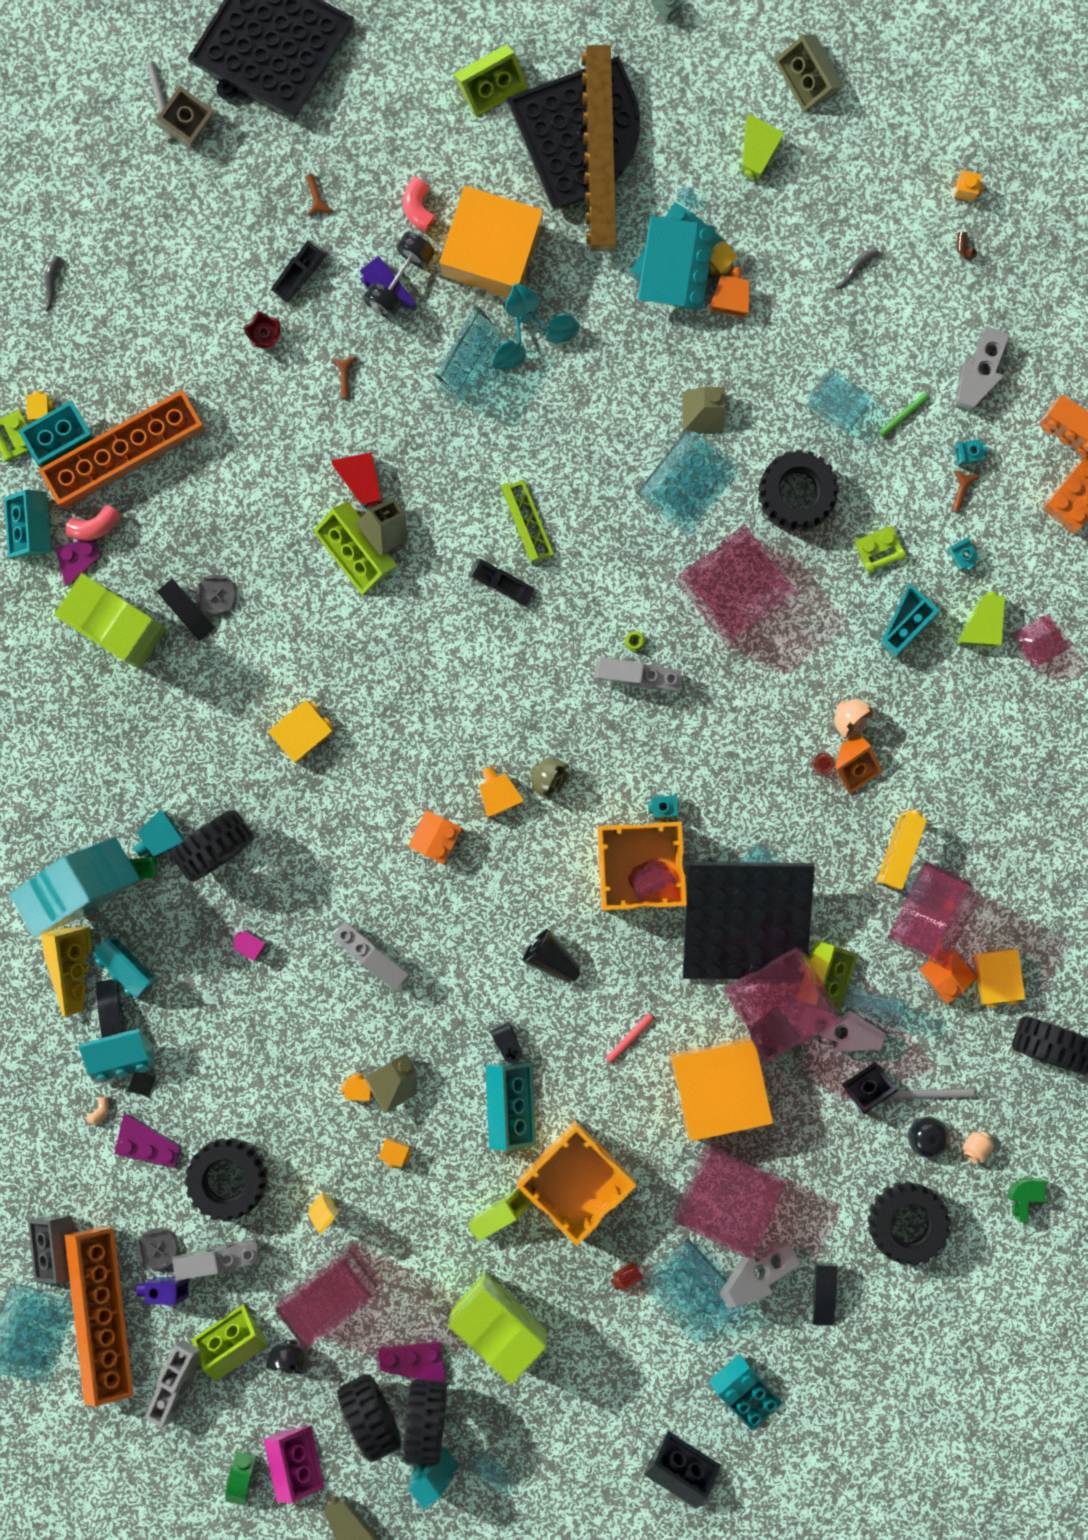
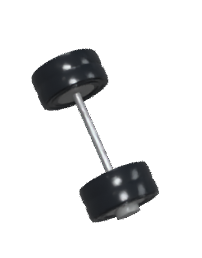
(415, 251)

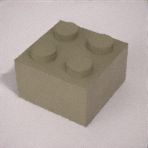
(184, 117)

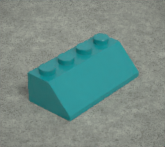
(510, 1106)

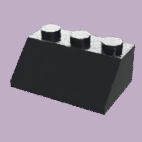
(682, 1470)

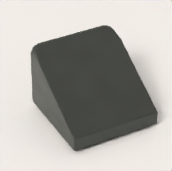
(141, 1083)

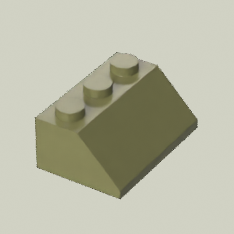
(809, 72)

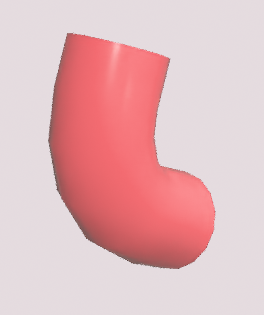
(414, 207)
(95, 527)

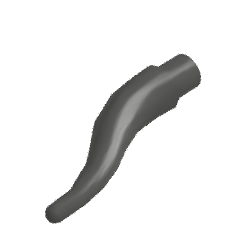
(860, 260)
(49, 279)

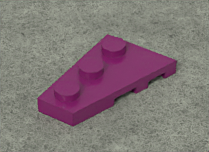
(145, 1144)
(414, 1360)

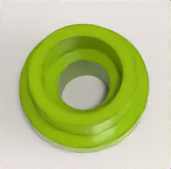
(634, 634)

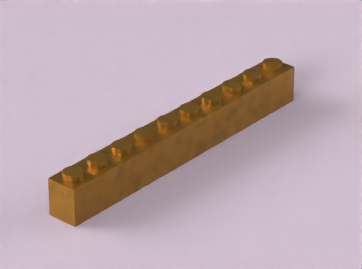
(599, 148)

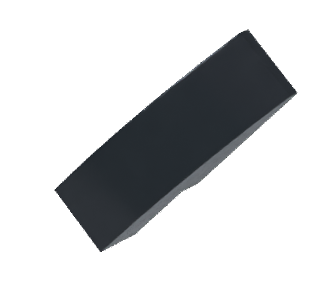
(299, 270)
(501, 582)
(185, 609)
(109, 1008)
(824, 1293)

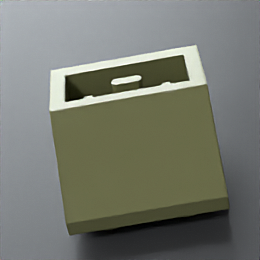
(384, 526)

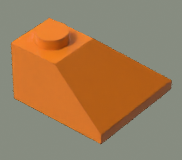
(857, 763)
(951, 980)

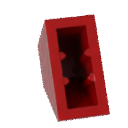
(360, 477)

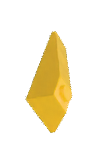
(66, 961)

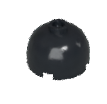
(928, 1137)
(288, 1358)

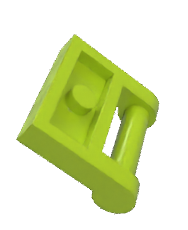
(13, 423)
(877, 543)

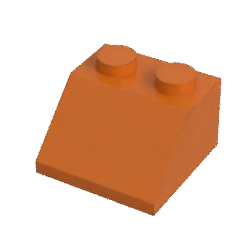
(435, 837)

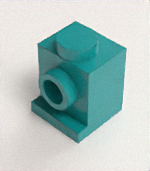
(963, 453)
(956, 553)
(670, 801)

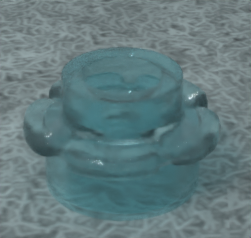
(685, 195)

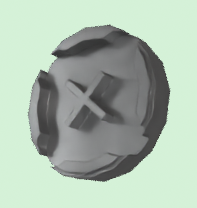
(216, 595)
(157, 1248)

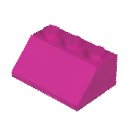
(293, 1464)

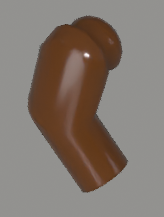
(963, 249)

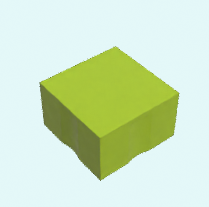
(110, 621)
(498, 1328)

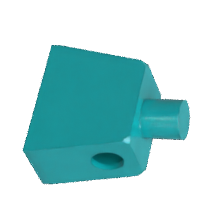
(158, 835)

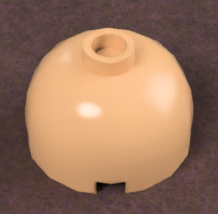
(852, 716)

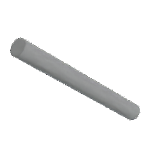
(157, 91)
(945, 1093)

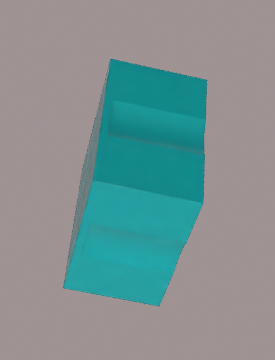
(74, 886)

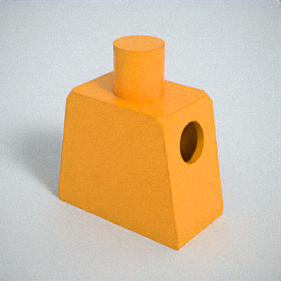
(498, 792)

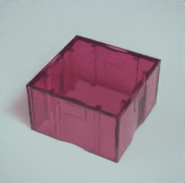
(735, 584)
(934, 914)
(783, 1004)
(728, 1199)
(327, 1295)

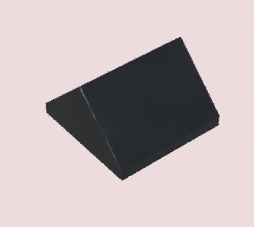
(869, 1088)

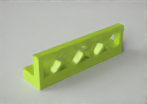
(519, 521)

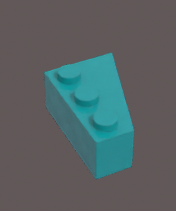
(909, 621)
(429, 1481)

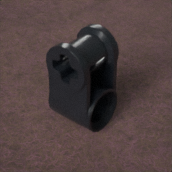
(504, 1039)

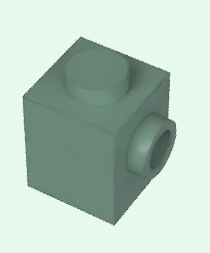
(668, 8)

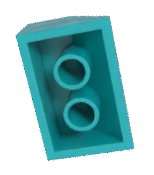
(56, 434)
(27, 524)
(124, 967)
(117, 1055)

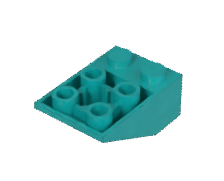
(745, 1392)

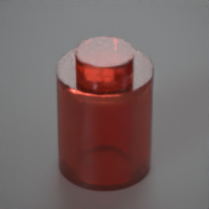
(822, 763)
(626, 1277)

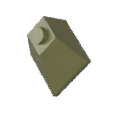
(703, 410)
(393, 1082)

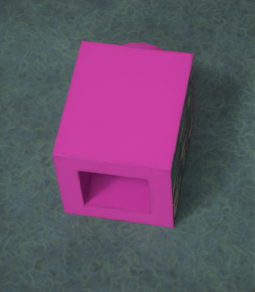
(249, 944)

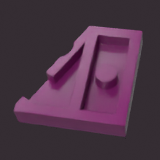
(77, 558)

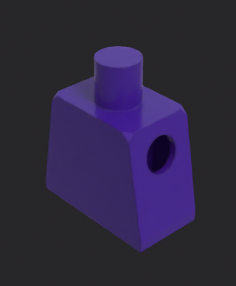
(164, 1290)

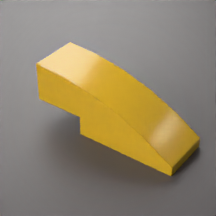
(322, 1212)

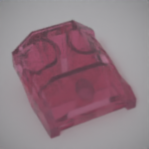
(1040, 641)
(650, 878)

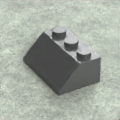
(49, 1248)

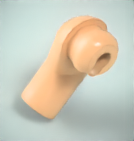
(101, 1113)

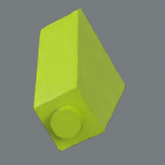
(758, 146)
(985, 622)
(499, 1214)

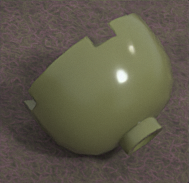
(549, 776)

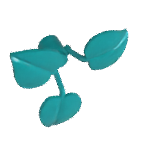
(520, 305)

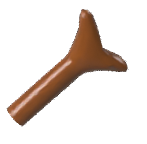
(318, 205)
(344, 367)
(964, 481)

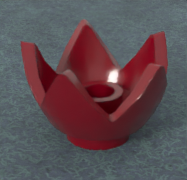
(260, 323)

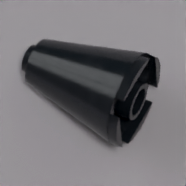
(551, 958)

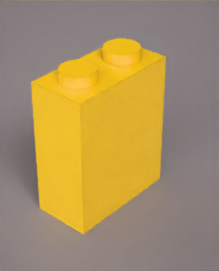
(301, 731)
(999, 977)

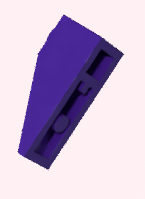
(379, 273)

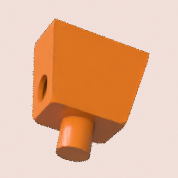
(731, 295)

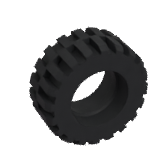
(807, 465)
(212, 845)
(1052, 1044)
(206, 1199)
(928, 1243)
(369, 1418)
(425, 1422)

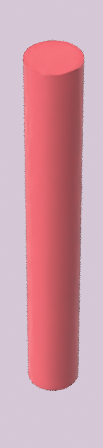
(629, 1038)

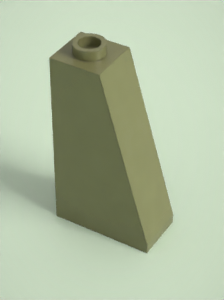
(346, 1521)

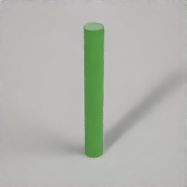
(903, 415)

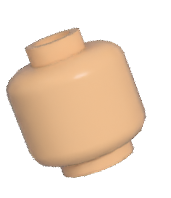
(978, 1147)

